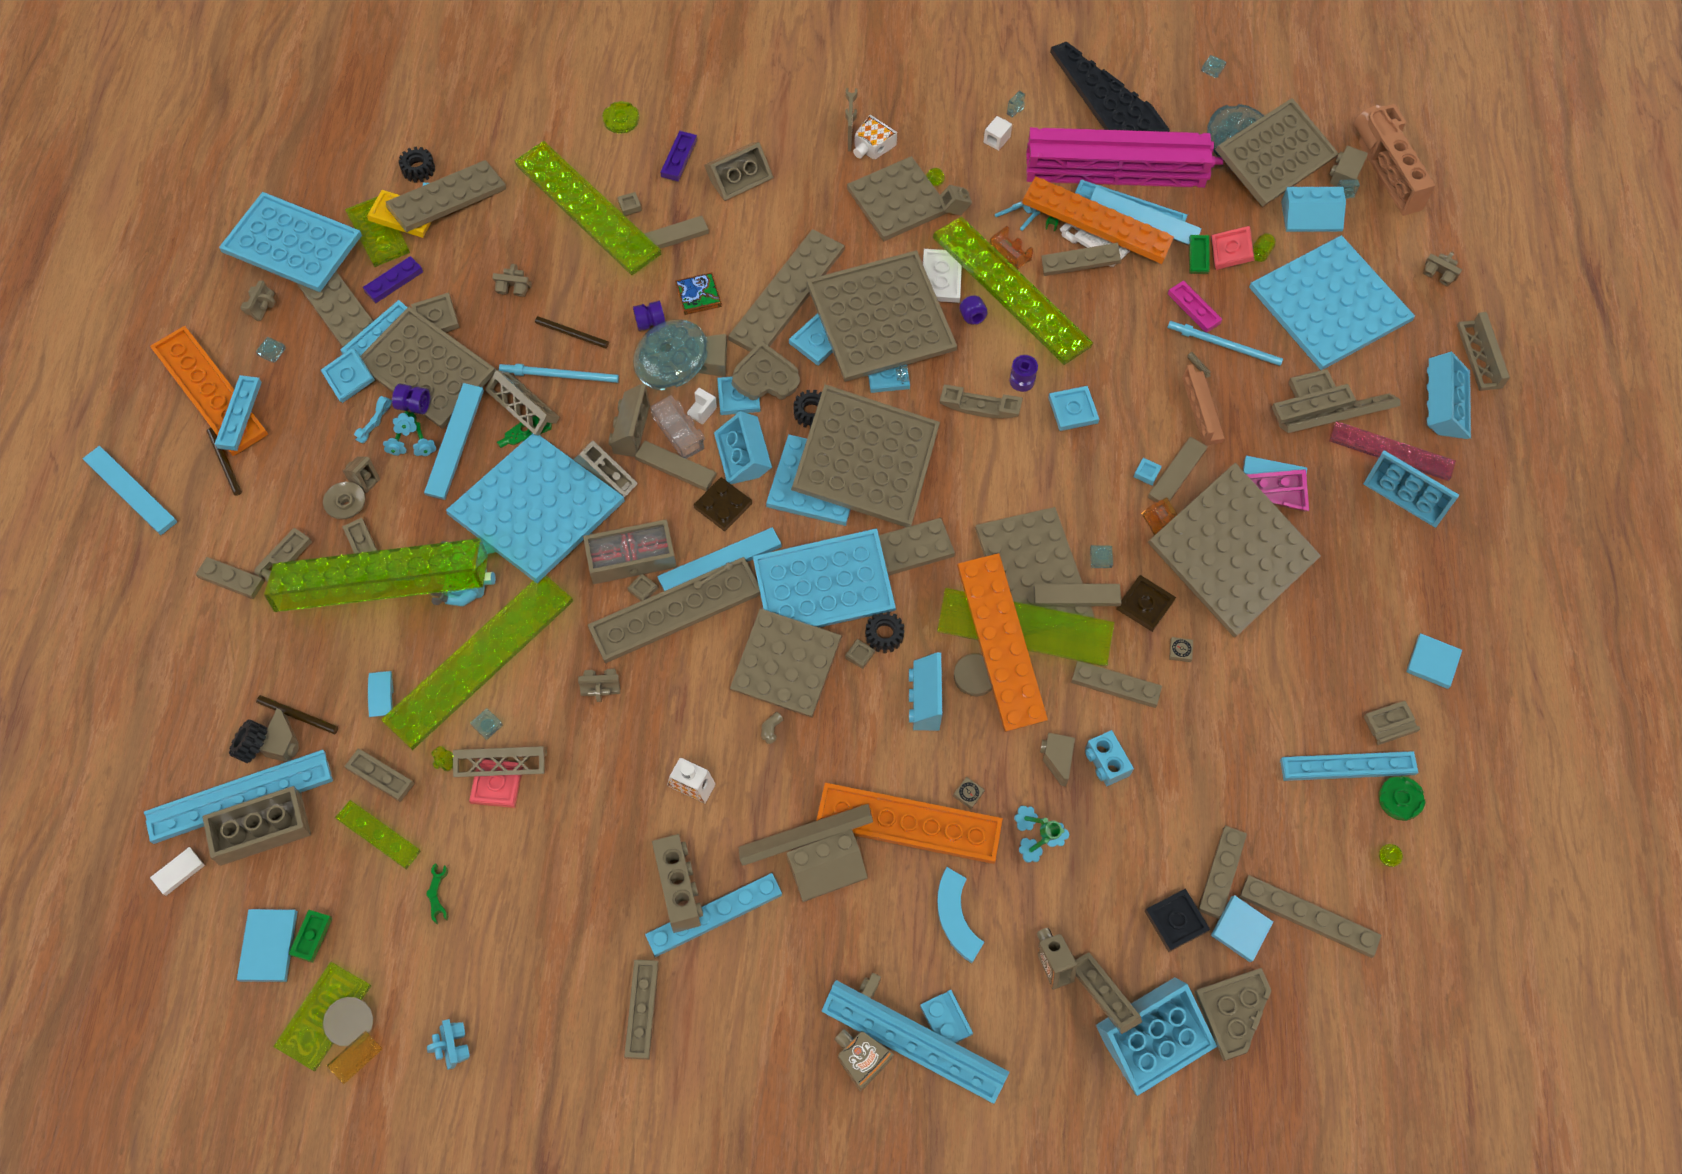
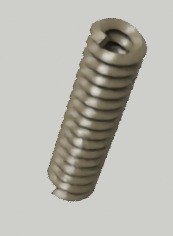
(1193, 358)

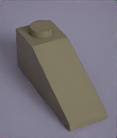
(605, 468)

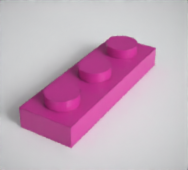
(1195, 306)

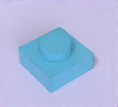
(1147, 471)

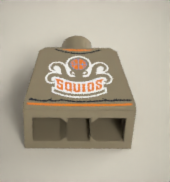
(1056, 959)
(862, 1057)

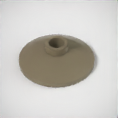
(340, 494)

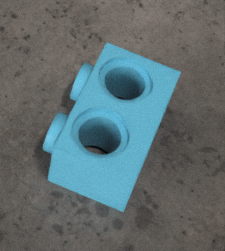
(1114, 756)

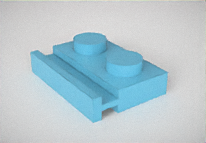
(946, 1017)

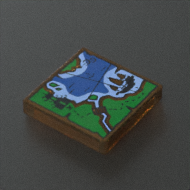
(698, 293)

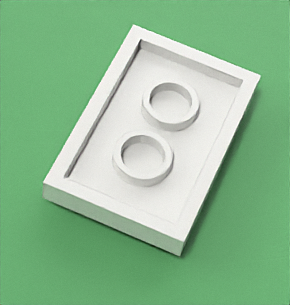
(943, 274)

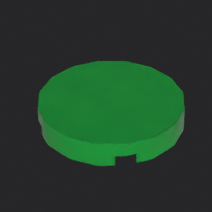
(1401, 798)

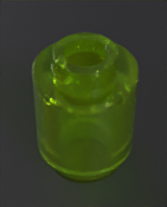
(1263, 247)

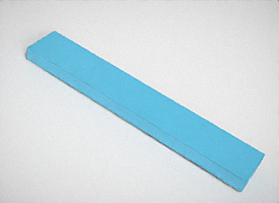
(1086, 190)
(1175, 227)
(454, 441)
(130, 490)
(755, 545)
(1349, 766)

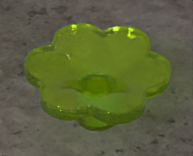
(442, 758)

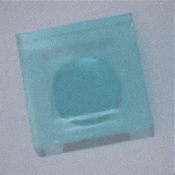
(1213, 66)
(1016, 104)
(1350, 187)
(270, 349)
(1101, 556)
(486, 724)

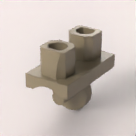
(1445, 266)
(513, 278)
(260, 299)
(599, 685)

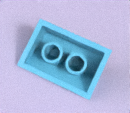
(1314, 209)
(742, 448)
(926, 693)

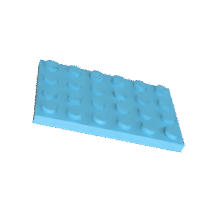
(290, 241)
(826, 580)

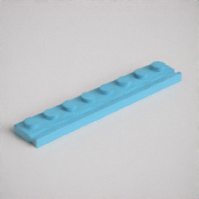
(187, 813)
(915, 1041)

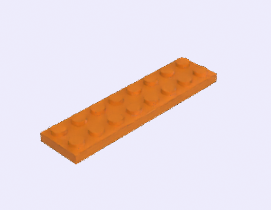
(1098, 219)
(203, 383)
(1002, 642)
(917, 823)

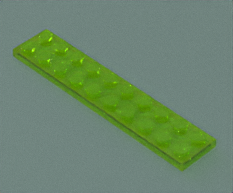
(588, 208)
(1013, 290)
(476, 661)

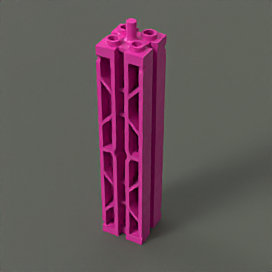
(1120, 157)

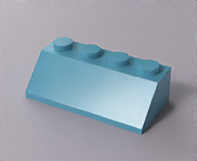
(1449, 396)

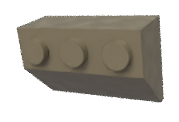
(739, 170)
(630, 421)
(826, 865)

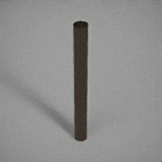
(571, 332)
(225, 464)
(311, 720)

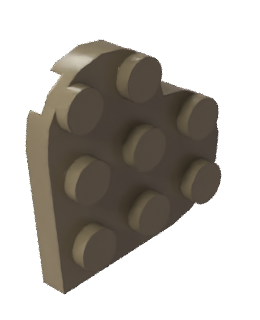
(764, 373)

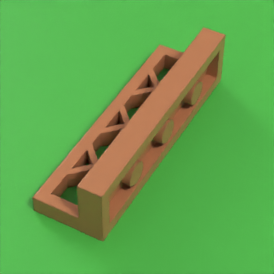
(1202, 406)

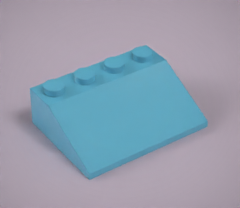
(1410, 489)
(1164, 1042)

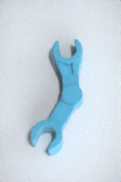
(382, 406)

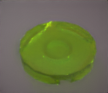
(620, 117)

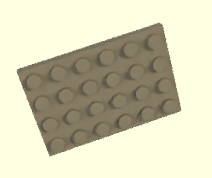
(1277, 152)
(426, 357)
(1032, 553)

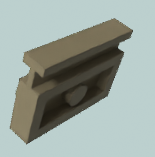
(1391, 722)

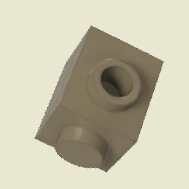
(955, 200)

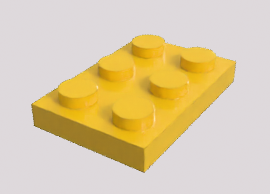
(381, 215)

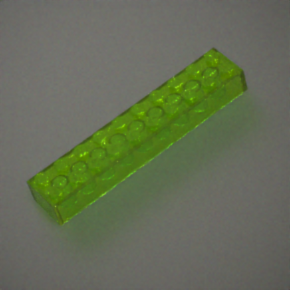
(377, 575)

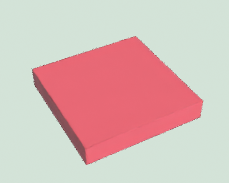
(1232, 247)
(496, 790)

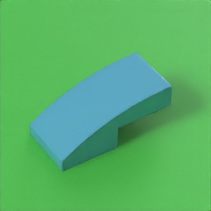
(380, 693)

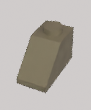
(362, 473)
(280, 739)
(1058, 755)

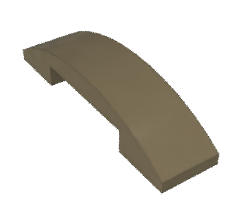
(980, 405)

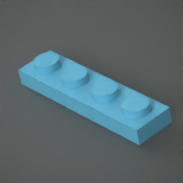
(375, 329)
(238, 413)

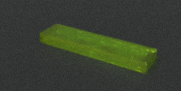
(378, 834)

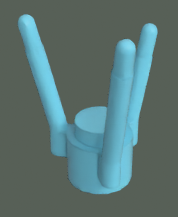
(1018, 205)

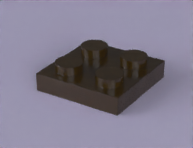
(722, 504)
(1146, 603)

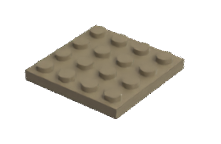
(897, 198)
(786, 662)

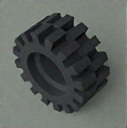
(415, 156)
(803, 401)
(881, 643)
(248, 741)

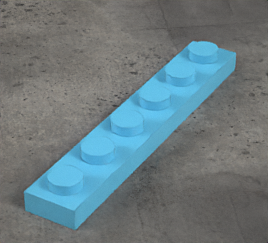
(717, 914)

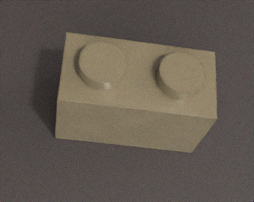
(1349, 165)

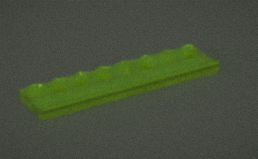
(1043, 629)

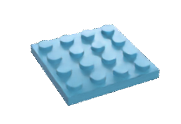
(784, 499)

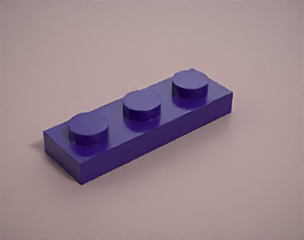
(678, 156)
(393, 279)

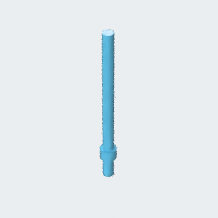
(1188, 330)
(521, 369)

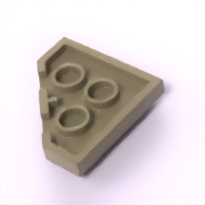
(1234, 1010)

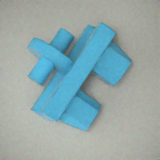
(453, 1054)

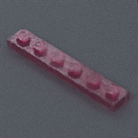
(1375, 444)

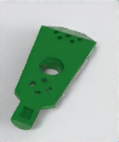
(522, 435)

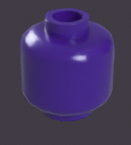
(973, 310)

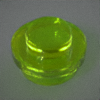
(935, 176)
(1390, 855)

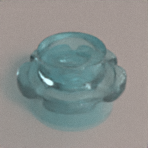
(902, 374)

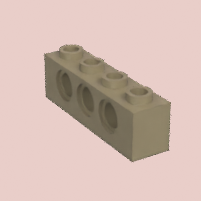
(684, 916)

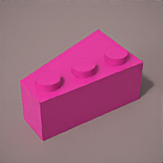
(1284, 488)

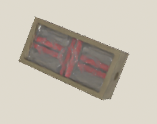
(629, 551)

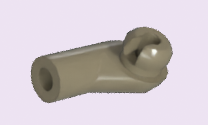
(768, 726)

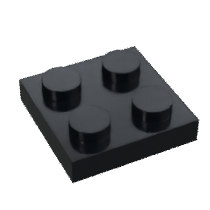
(1177, 920)

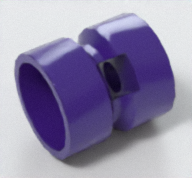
(648, 315)
(1023, 373)
(410, 398)

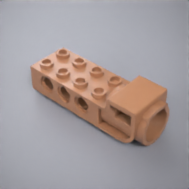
(1394, 157)

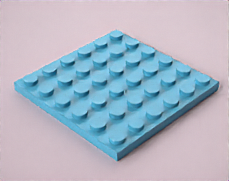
(1331, 302)
(535, 506)

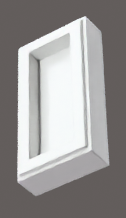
(177, 871)

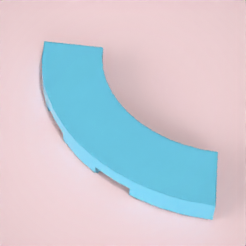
(952, 918)

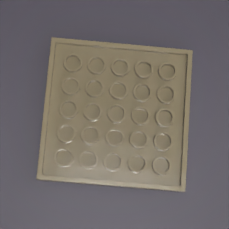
(881, 315)
(866, 456)
(1234, 549)

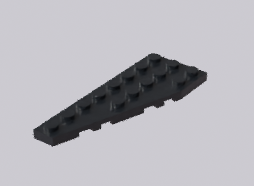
(1106, 95)

